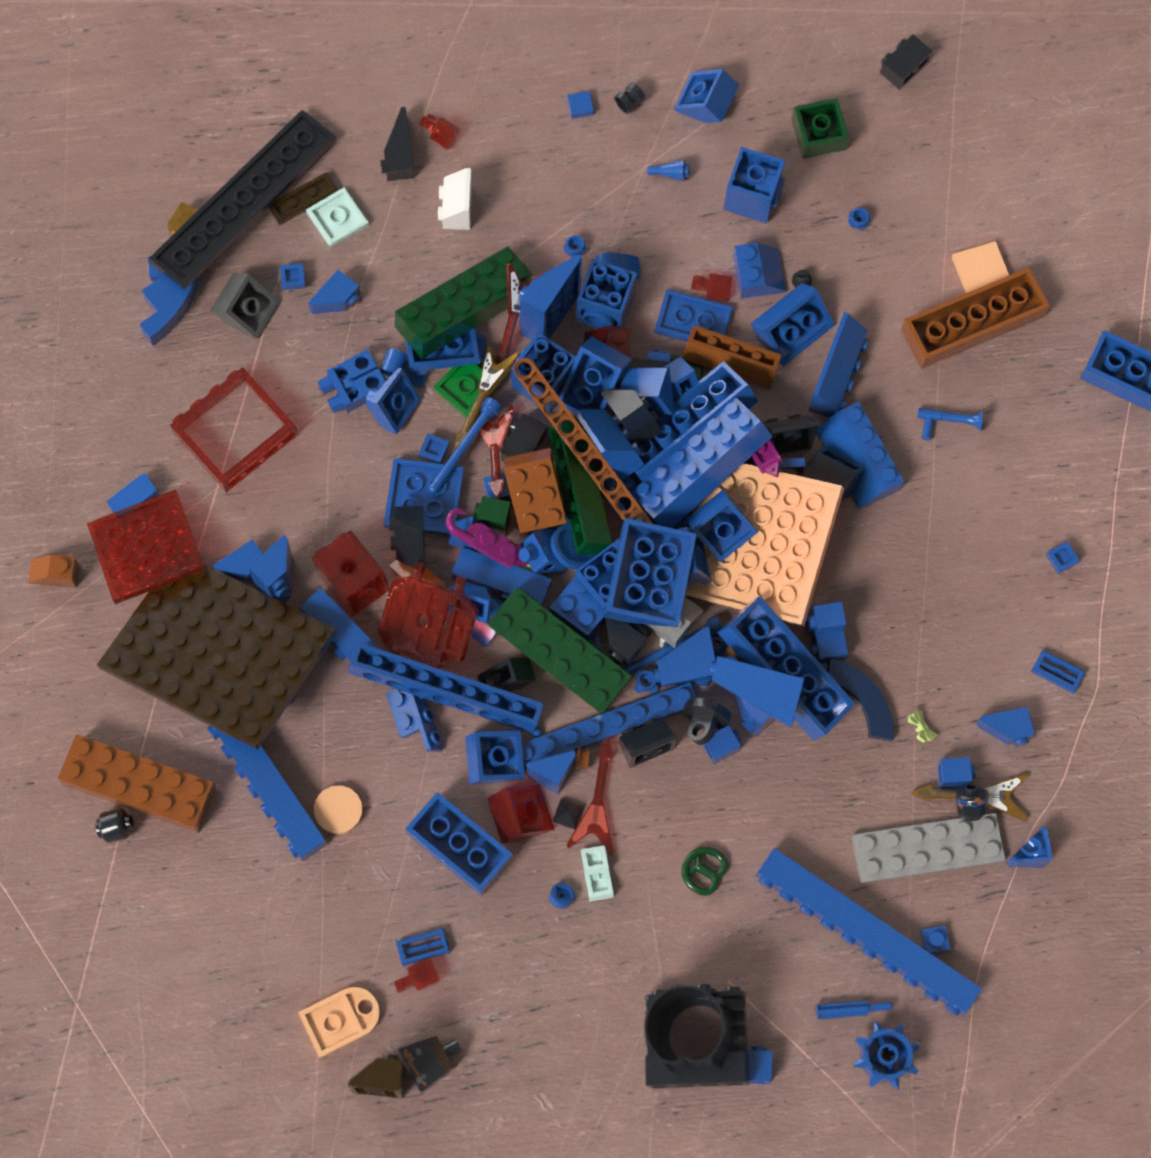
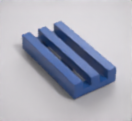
(1053, 679)
(402, 953)

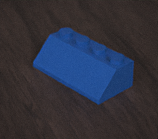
(839, 366)
(855, 439)

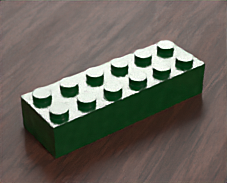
(459, 304)
(560, 650)

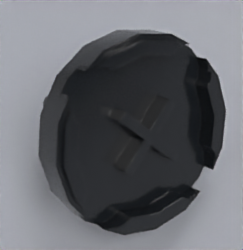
(705, 716)

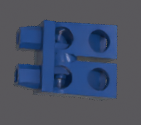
(351, 382)

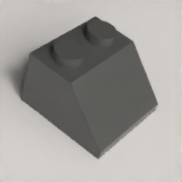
(245, 304)

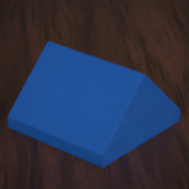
(654, 385)
(552, 771)

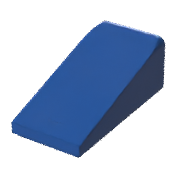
(134, 493)

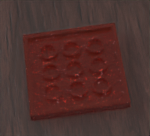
(145, 546)

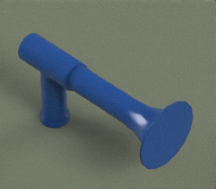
(937, 415)

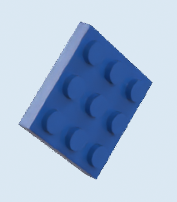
(411, 485)

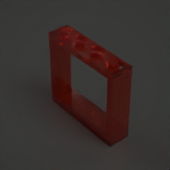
(254, 458)

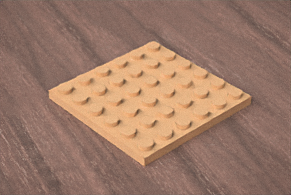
(785, 555)

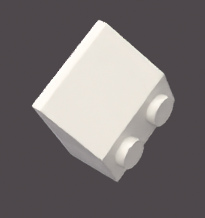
(456, 200)

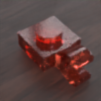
(442, 130)
(717, 286)
(420, 976)

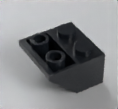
(834, 469)

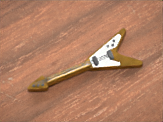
(491, 376)
(997, 796)

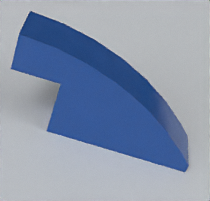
(169, 304)

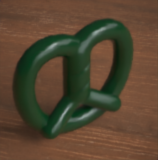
(713, 875)

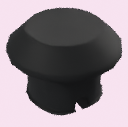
(801, 277)

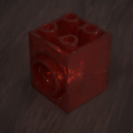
(350, 573)

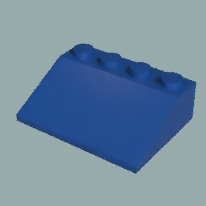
(549, 298)
(650, 574)

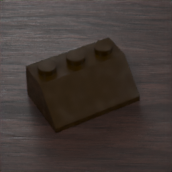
(380, 1078)

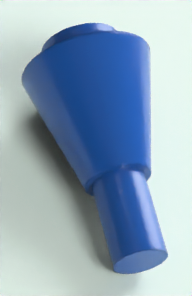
(676, 170)

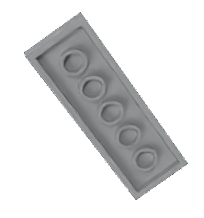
(927, 848)

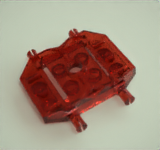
(413, 597)

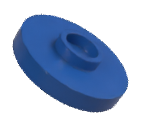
(564, 549)

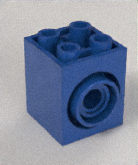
(754, 185)
(605, 295)
(552, 363)

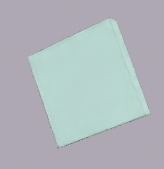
(337, 217)

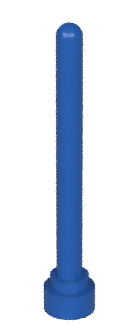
(489, 409)
(713, 623)

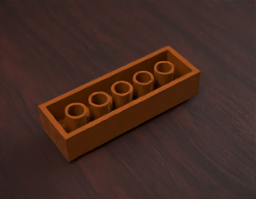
(975, 317)
(137, 783)

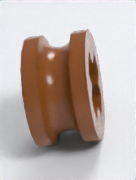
(582, 759)

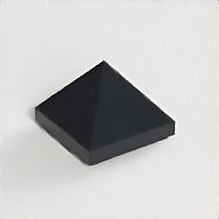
(567, 814)

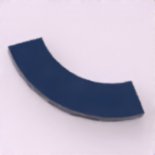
(868, 695)

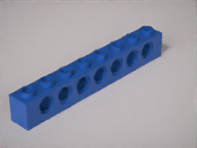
(445, 688)

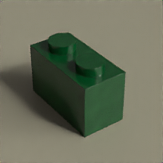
(493, 514)

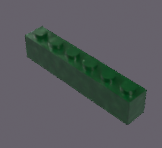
(580, 495)

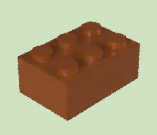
(535, 490)

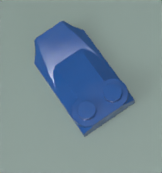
(462, 351)

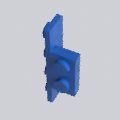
(414, 716)

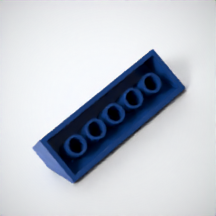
(767, 642)

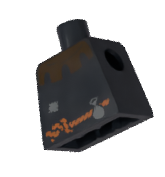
(429, 1061)

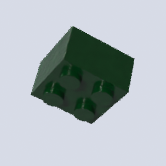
(820, 128)

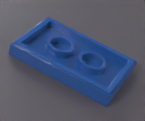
(683, 311)

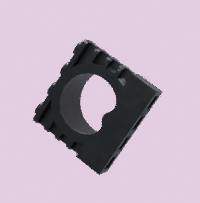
(728, 1061)

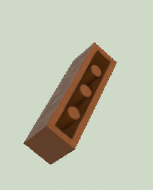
(747, 360)

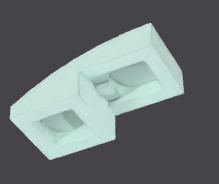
(597, 873)

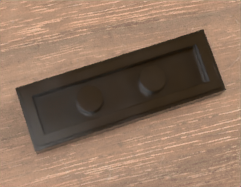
(302, 198)

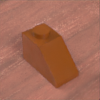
(54, 571)

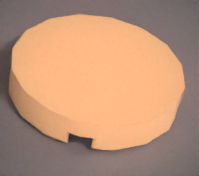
(338, 810)

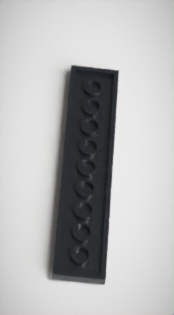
(242, 199)

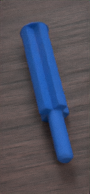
(849, 1009)

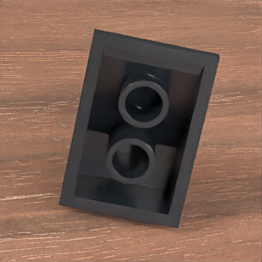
(793, 433)

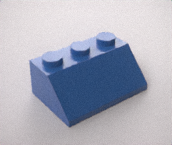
(793, 323)
(611, 441)
(274, 571)

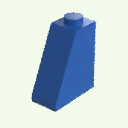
(688, 661)

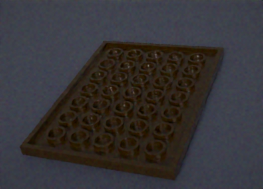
(218, 652)

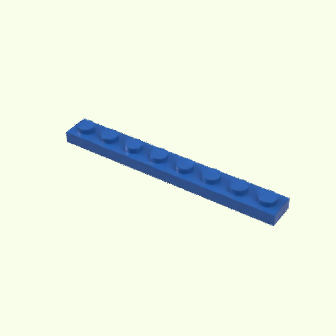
(607, 724)

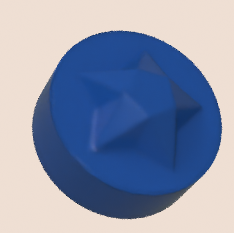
(561, 895)

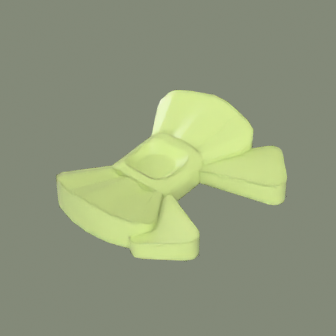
(918, 719)

